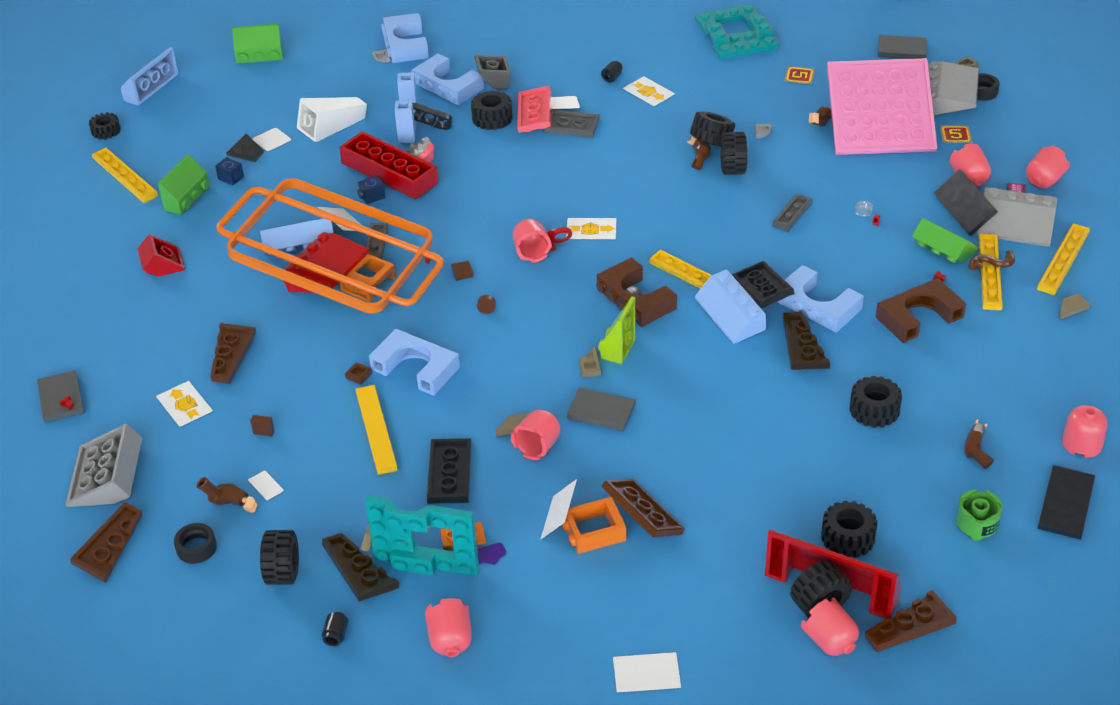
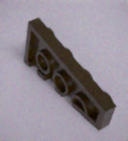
(802, 344)
(358, 569)

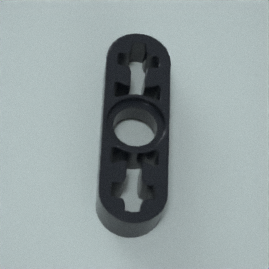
(432, 122)

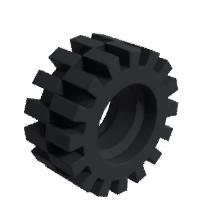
(104, 126)

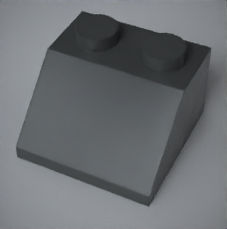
(494, 70)

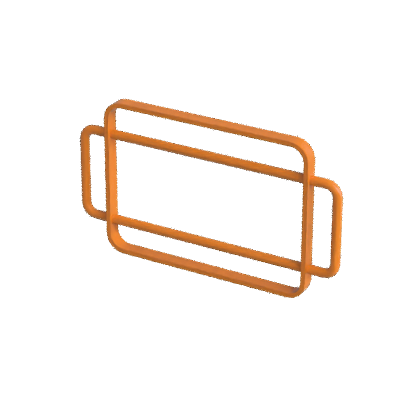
(315, 287)

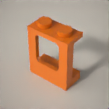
(382, 269)

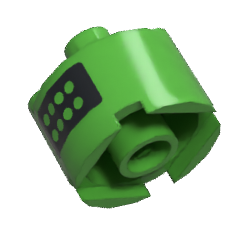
(979, 514)

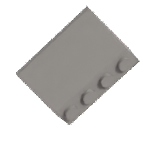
(952, 87)
(1020, 216)
(105, 468)

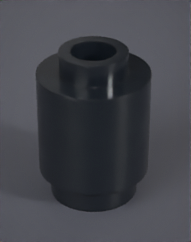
(611, 71)
(334, 628)

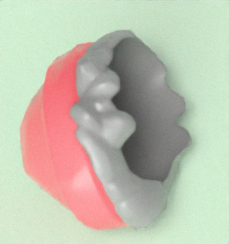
(422, 150)

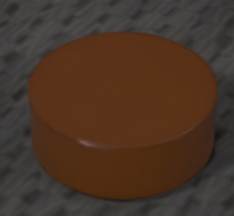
(486, 304)

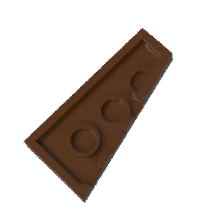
(230, 351)
(106, 545)
(916, 621)

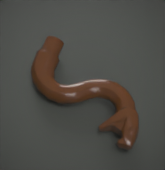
(975, 262)

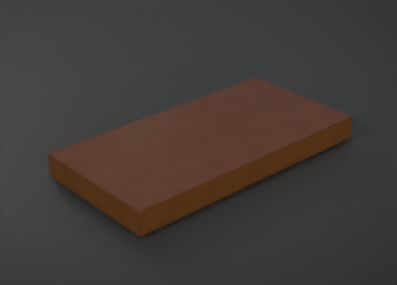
(643, 507)

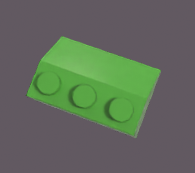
(257, 43)
(183, 185)
(943, 242)

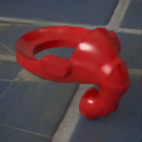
(552, 233)

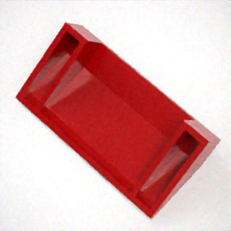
(789, 553)

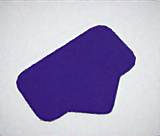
(491, 553)

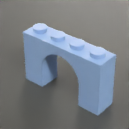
(404, 49)
(456, 90)
(404, 108)
(830, 314)
(402, 346)

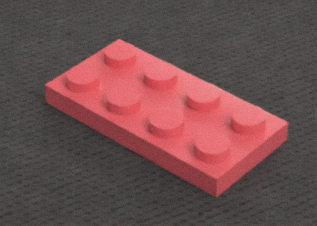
(534, 109)

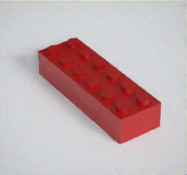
(392, 165)

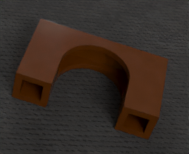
(933, 295)
(647, 307)

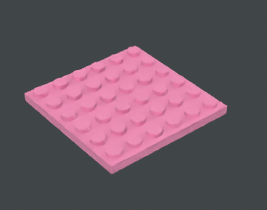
(881, 106)

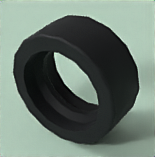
(988, 81)
(199, 554)

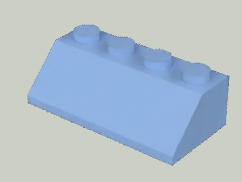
(150, 78)
(295, 235)
(731, 307)

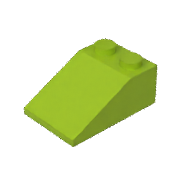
(620, 335)

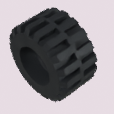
(491, 110)
(710, 126)
(733, 153)
(875, 401)
(847, 516)
(279, 557)
(819, 583)

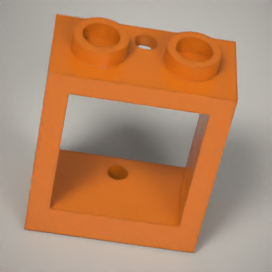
(596, 539)

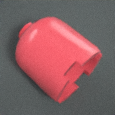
(972, 162)
(1047, 167)
(531, 240)
(1085, 431)
(536, 434)
(448, 627)
(831, 628)

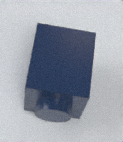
(229, 171)
(371, 189)

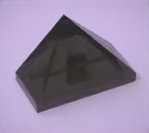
(246, 149)

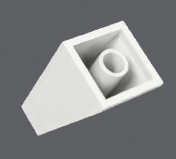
(326, 116)

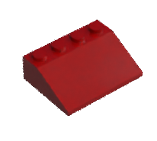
(328, 252)

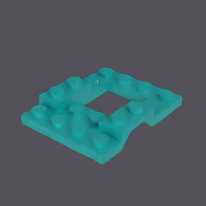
(755, 40)
(395, 541)

